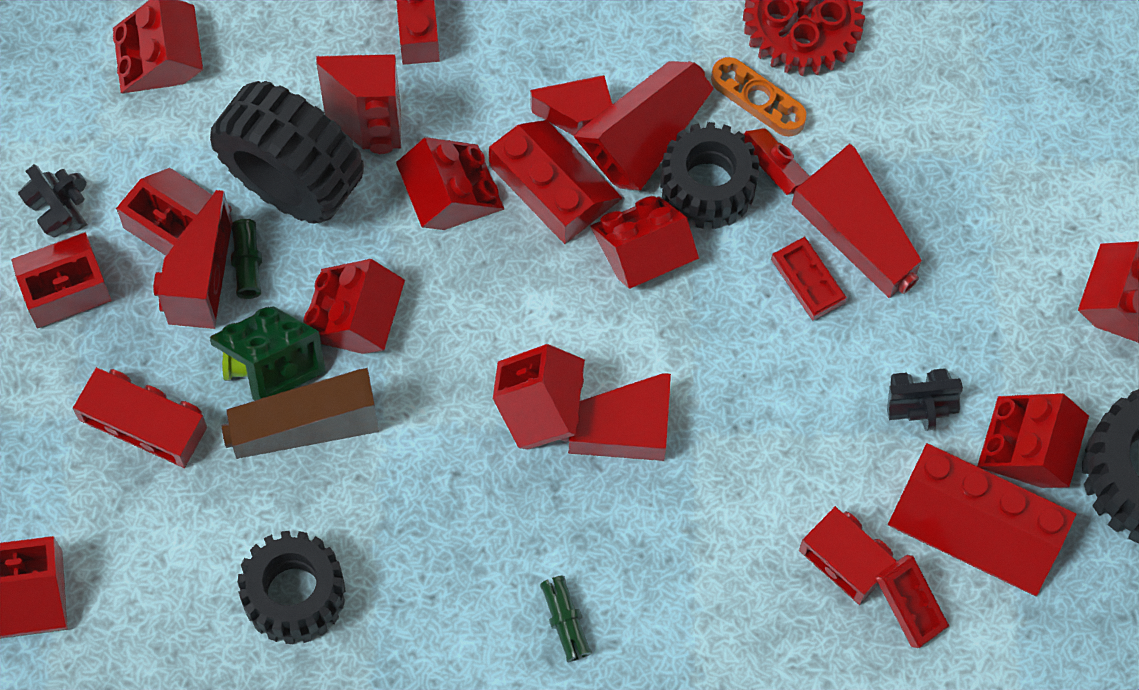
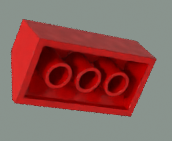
(982, 519)

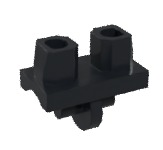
(45, 188)
(924, 400)

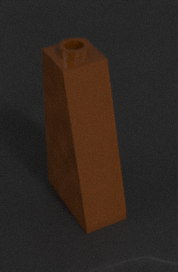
(303, 416)

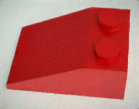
(195, 268)

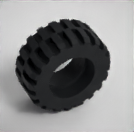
(287, 151)
(1111, 468)

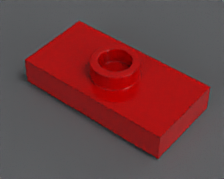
(776, 160)
(808, 278)
(912, 601)

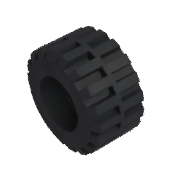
(714, 147)
(298, 619)

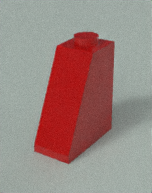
(625, 421)

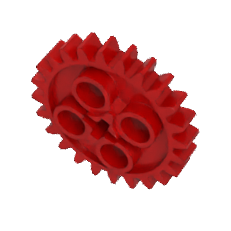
(826, 38)

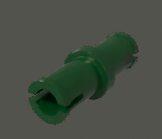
(246, 259)
(565, 618)

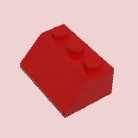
(363, 98)
(551, 178)

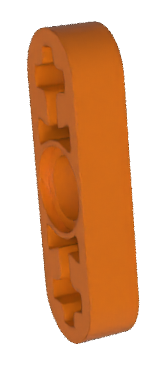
(756, 82)

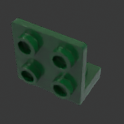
(275, 349)

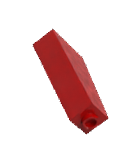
(635, 130)
(859, 222)

